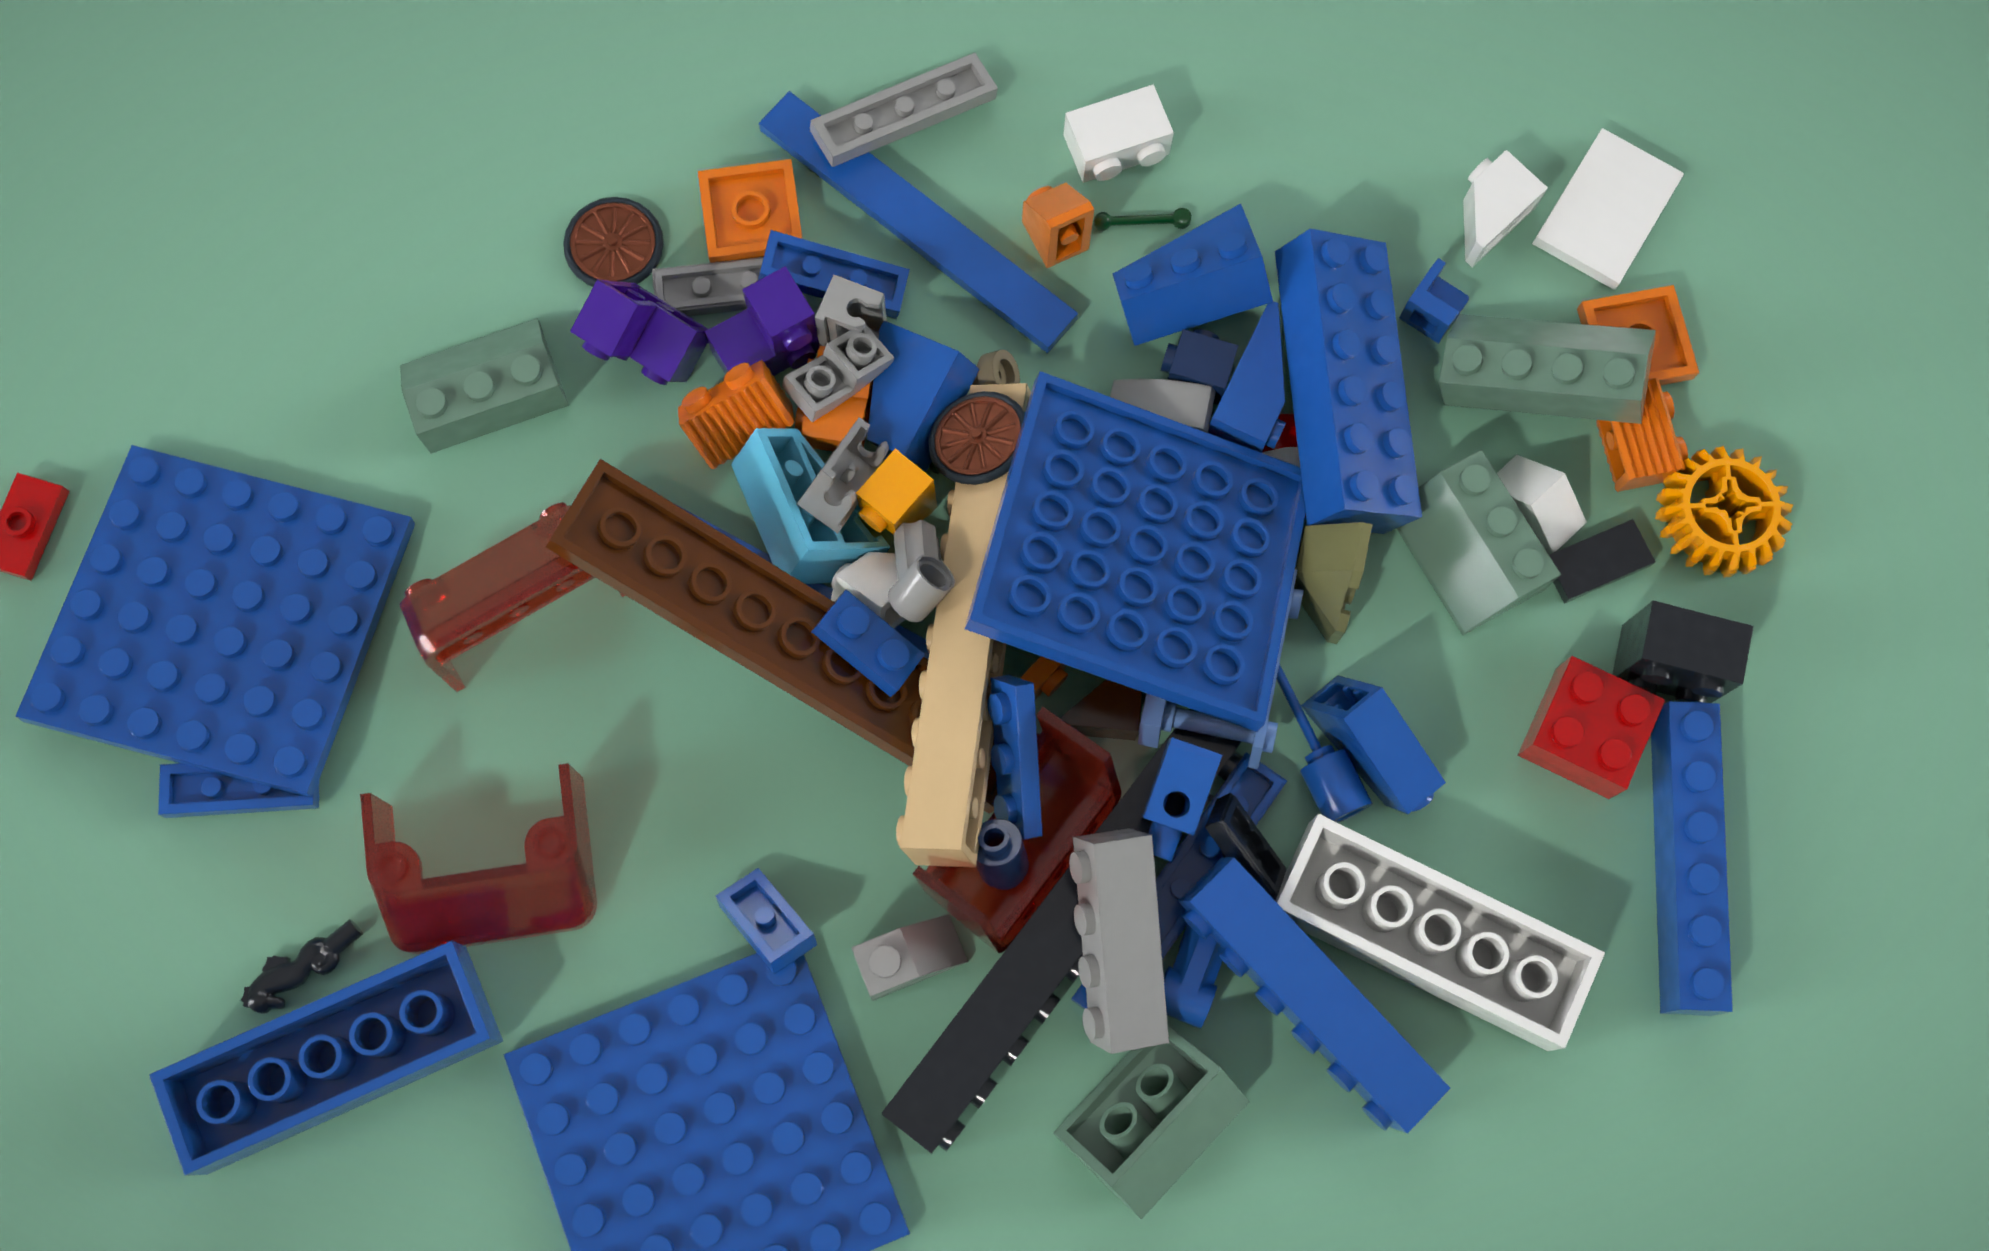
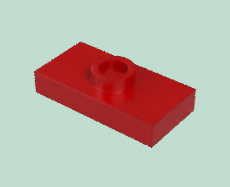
(28, 523)

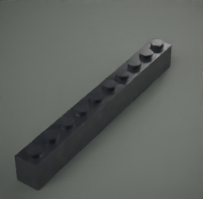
(1020, 984)

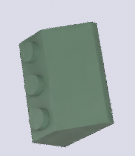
(481, 386)
(1476, 544)
(1151, 1120)

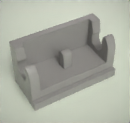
(848, 308)
(833, 491)

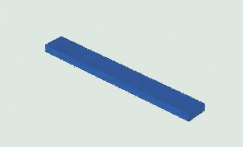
(926, 229)

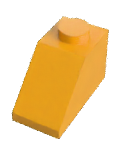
(896, 494)

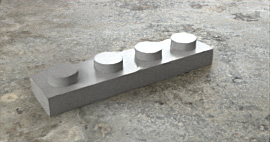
(903, 109)

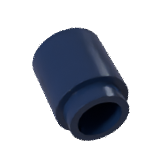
(1001, 855)

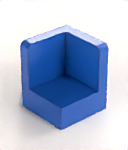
(1434, 304)

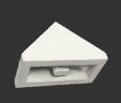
(1544, 500)

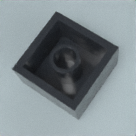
(1683, 653)

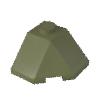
(1329, 573)

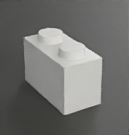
(1118, 134)

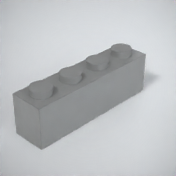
(1119, 940)

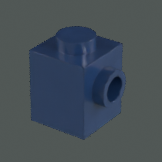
(1200, 360)

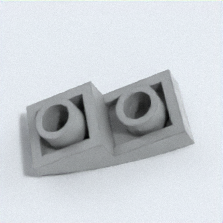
(839, 373)
(1172, 399)

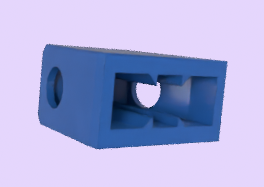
(1186, 771)

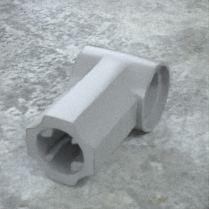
(920, 572)

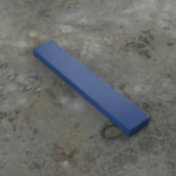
(1199, 853)

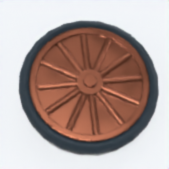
(613, 241)
(976, 437)

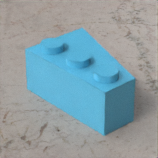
(773, 476)

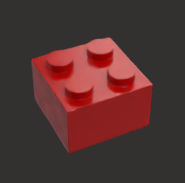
(1591, 727)

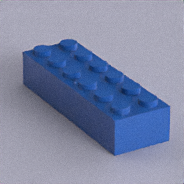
(1347, 381)
(325, 1059)

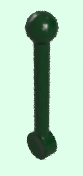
(1180, 219)

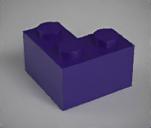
(633, 323)
(772, 329)

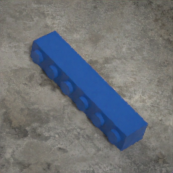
(1691, 860)
(1313, 995)

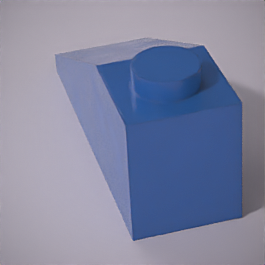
(1256, 390)

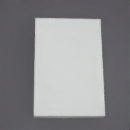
(1608, 209)

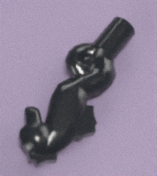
(282, 975)

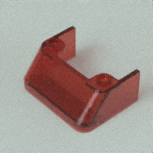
(488, 594)
(1075, 799)
(489, 905)

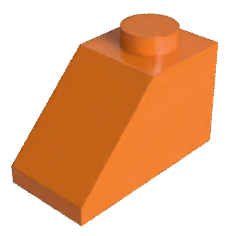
(1058, 222)

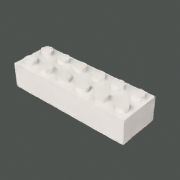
(1438, 934)

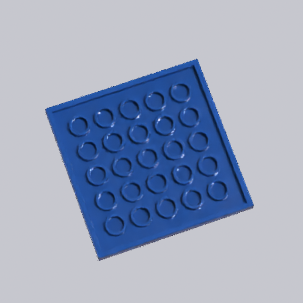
(1143, 553)
(218, 621)
(708, 1122)

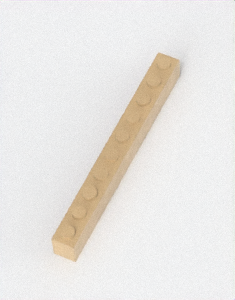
(954, 726)

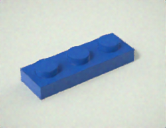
(815, 264)
(1015, 754)
(200, 792)

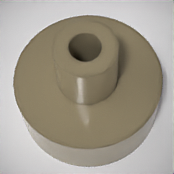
(997, 368)

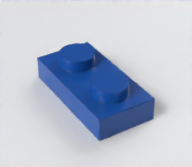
(868, 643)
(766, 920)

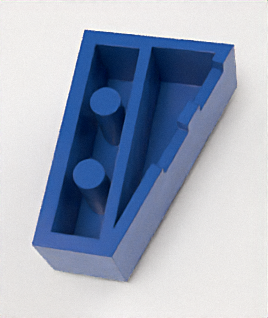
(1194, 279)

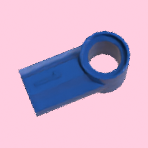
(1192, 978)

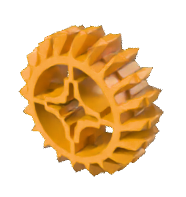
(1739, 492)

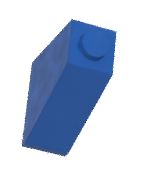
(915, 391)
(1377, 741)

